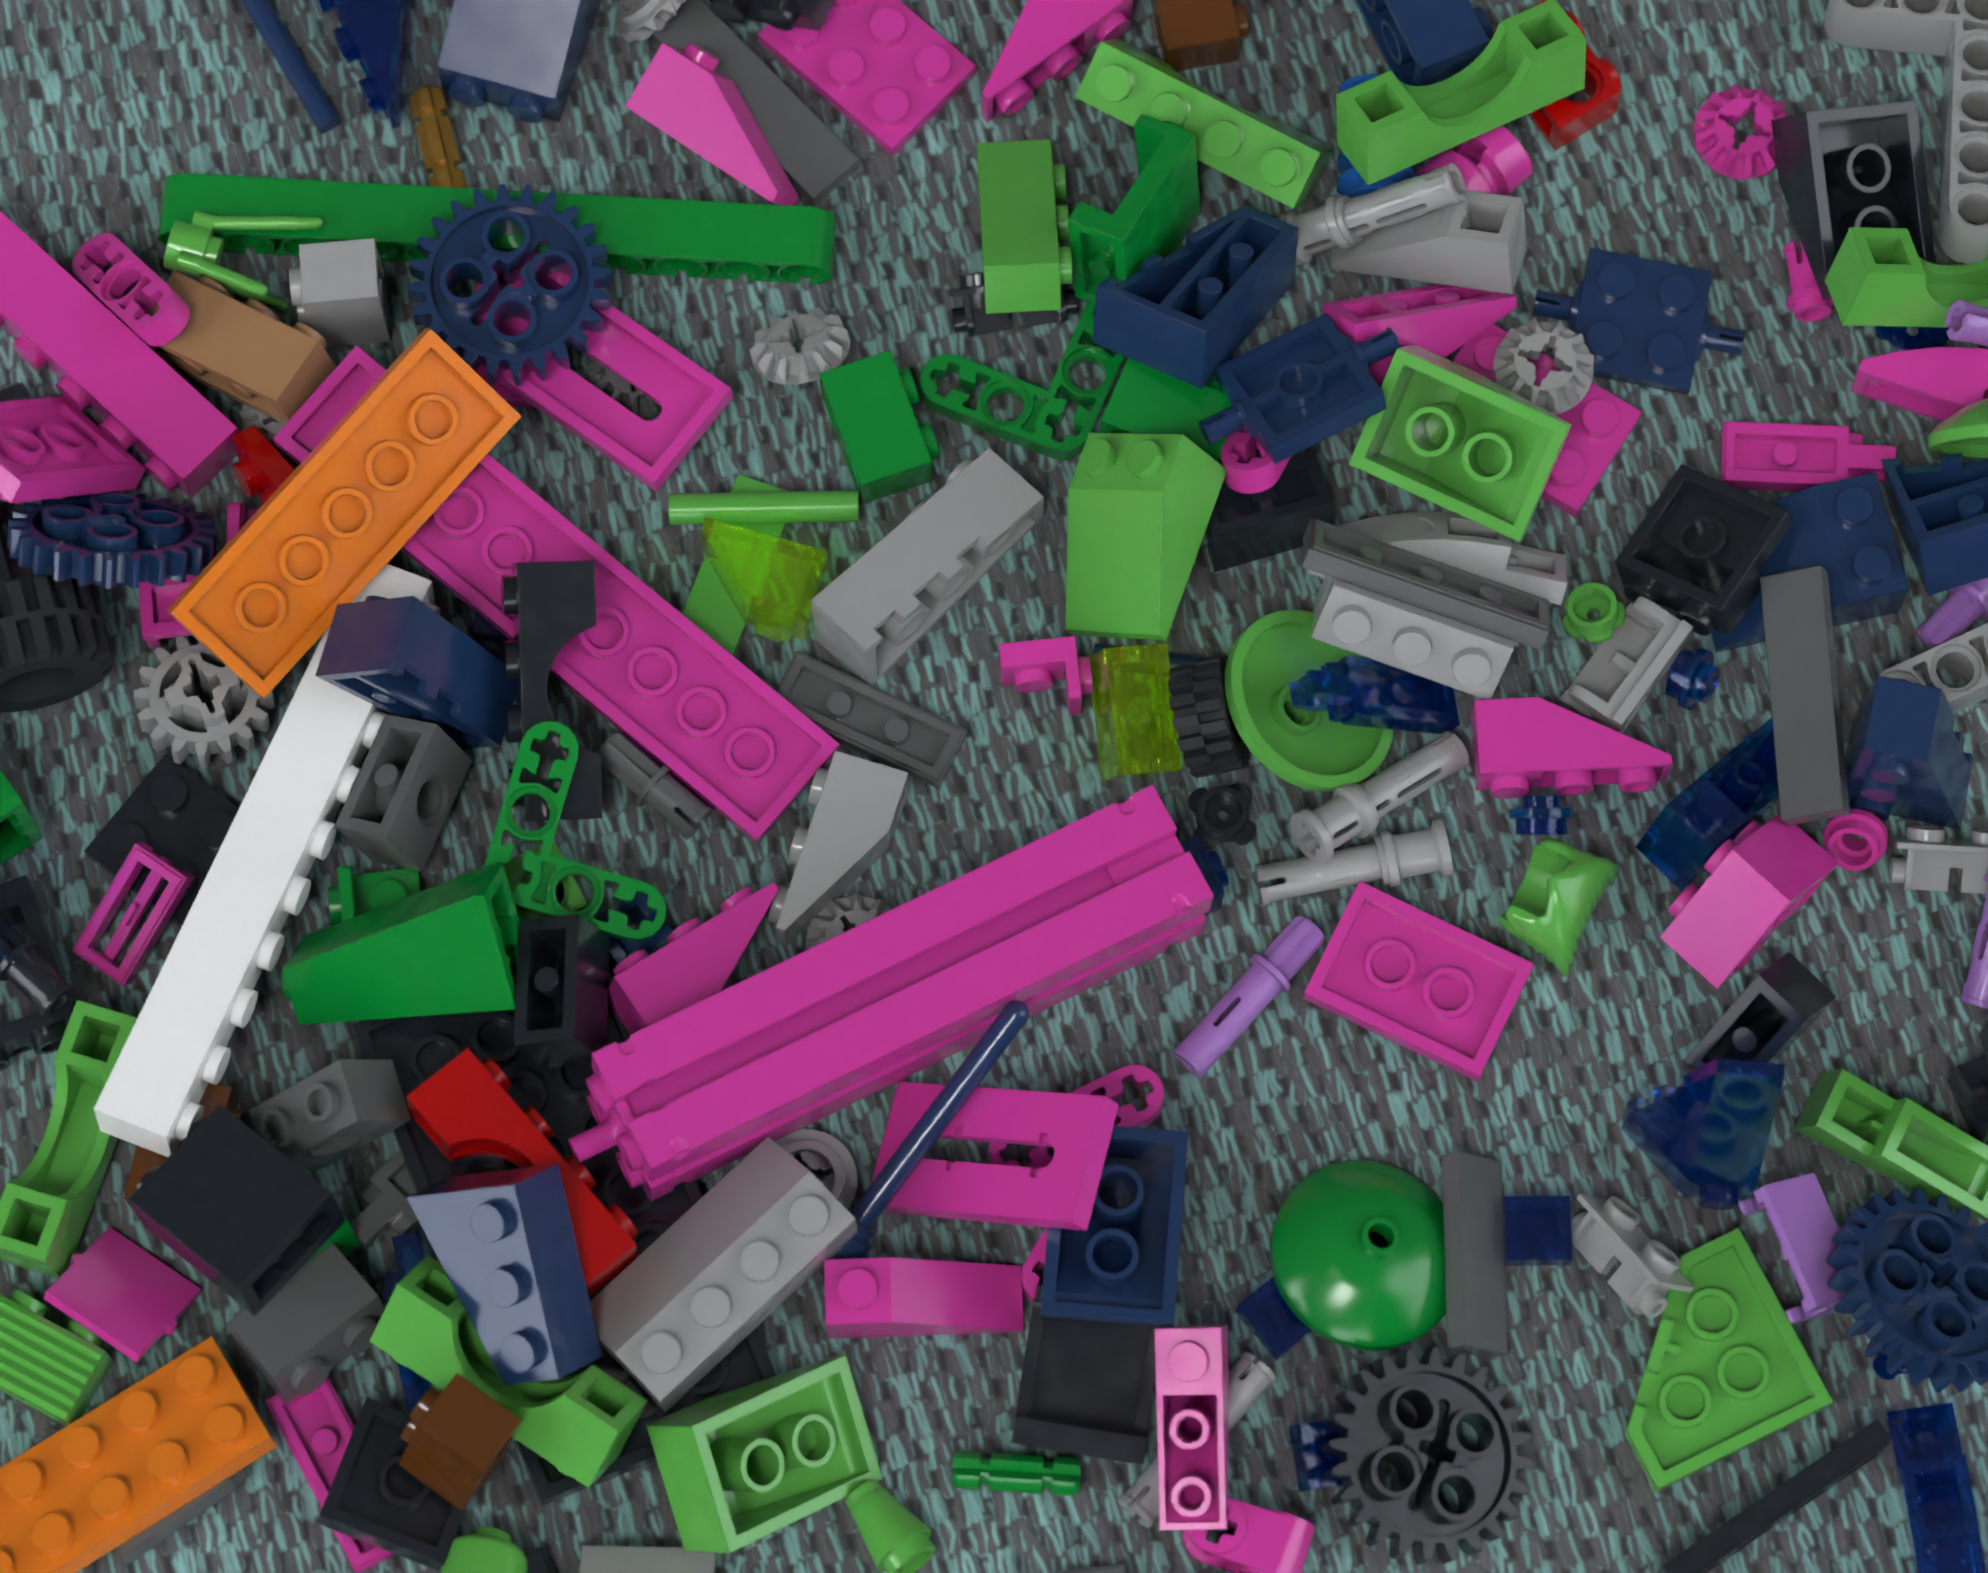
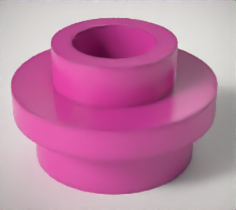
(1851, 852)

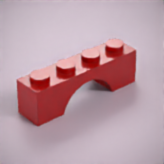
(471, 1114)

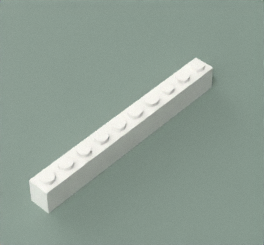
(244, 904)

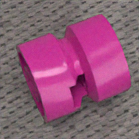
(1488, 162)

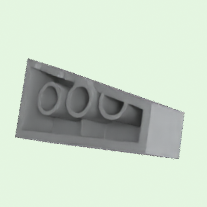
(924, 566)

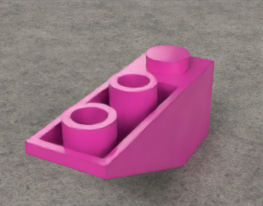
(1047, 45)
(1544, 745)
(692, 964)
(1192, 1426)

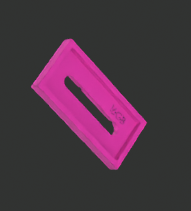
(643, 448)
(1019, 1195)

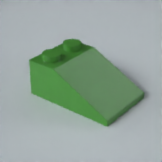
(1461, 441)
(1135, 531)
(763, 1455)

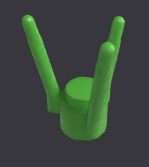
(198, 252)

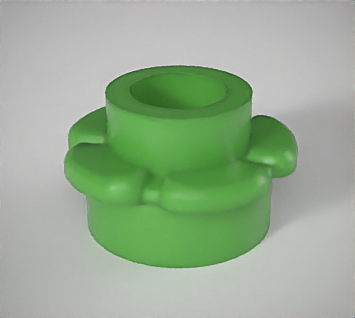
(1590, 598)

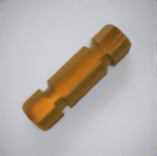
(437, 137)

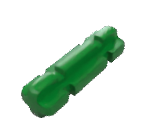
(1016, 1473)

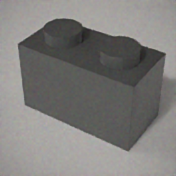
(310, 1325)

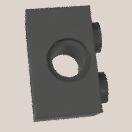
(403, 792)
(333, 1112)

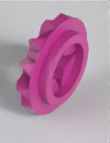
(1716, 139)

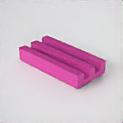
(161, 870)

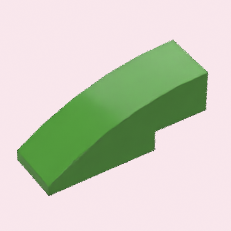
(1897, 1140)

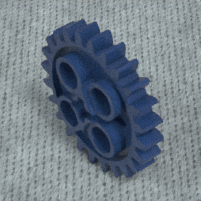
(553, 316)
(112, 539)
(1916, 1287)

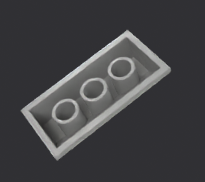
(719, 1272)

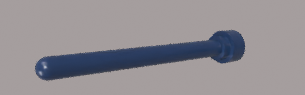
(932, 1126)

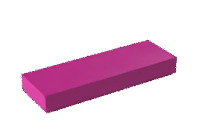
(318, 1436)

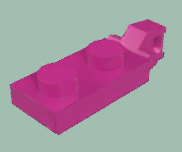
(1795, 455)

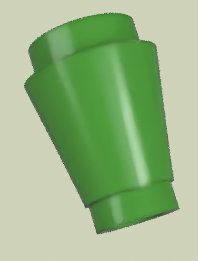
(890, 1531)

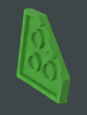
(1719, 1368)

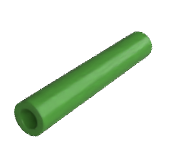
(764, 507)

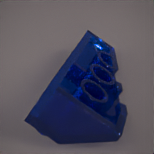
(1710, 1130)

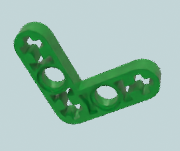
(1039, 405)
(548, 869)

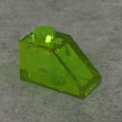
(765, 577)

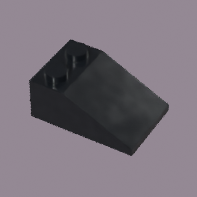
(1853, 172)

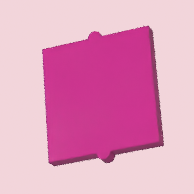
(122, 1294)

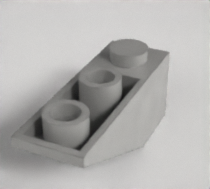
(1460, 245)
(849, 831)

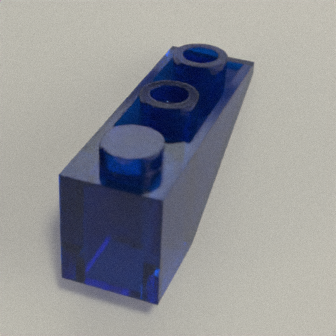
(376, 38)
(1714, 809)

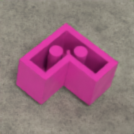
(1747, 896)

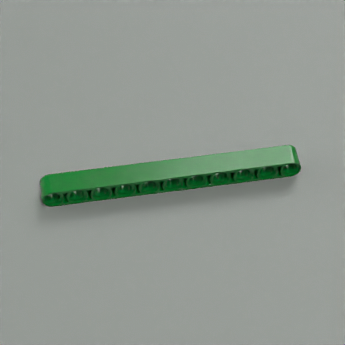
(638, 232)

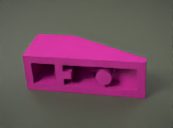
(709, 116)
(1428, 316)
(920, 1297)

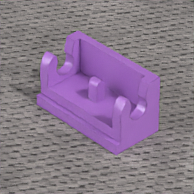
(1805, 1235)

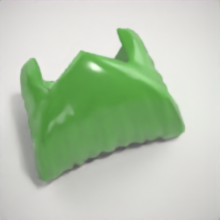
(1558, 900)

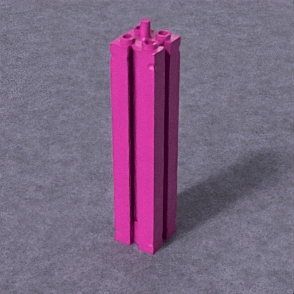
(893, 995)

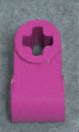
(1258, 1541)

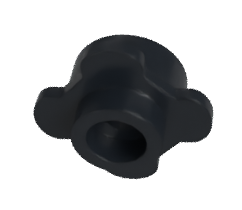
(1229, 799)

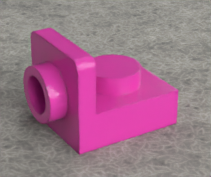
(1038, 663)

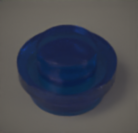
(1692, 678)
(1541, 816)

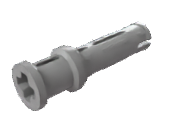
(1347, 219)
(1358, 808)
(1386, 860)

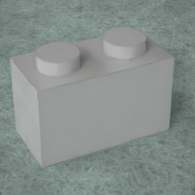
(342, 292)

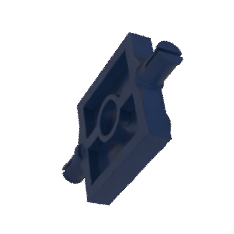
(1642, 319)
(1300, 388)

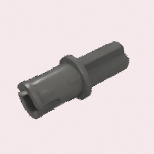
(653, 784)

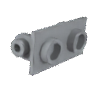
(1930, 856)
(1647, 1266)

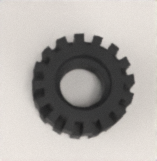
(1204, 720)

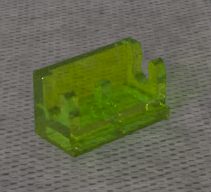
(1134, 712)

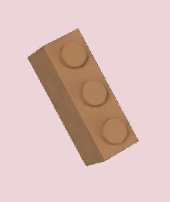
(245, 350)

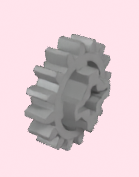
(182, 717)

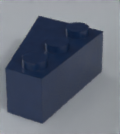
(1202, 300)
(1942, 518)
(418, 668)
(1907, 756)
(514, 1268)

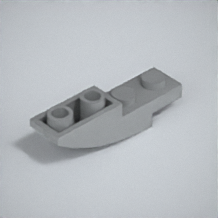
(1471, 548)

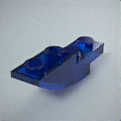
(1935, 1491)

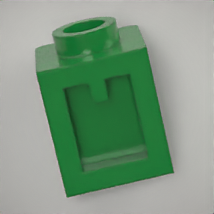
(369, 891)

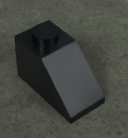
(1765, 1016)

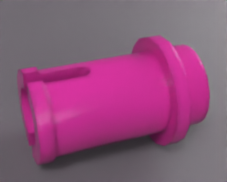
(1805, 295)

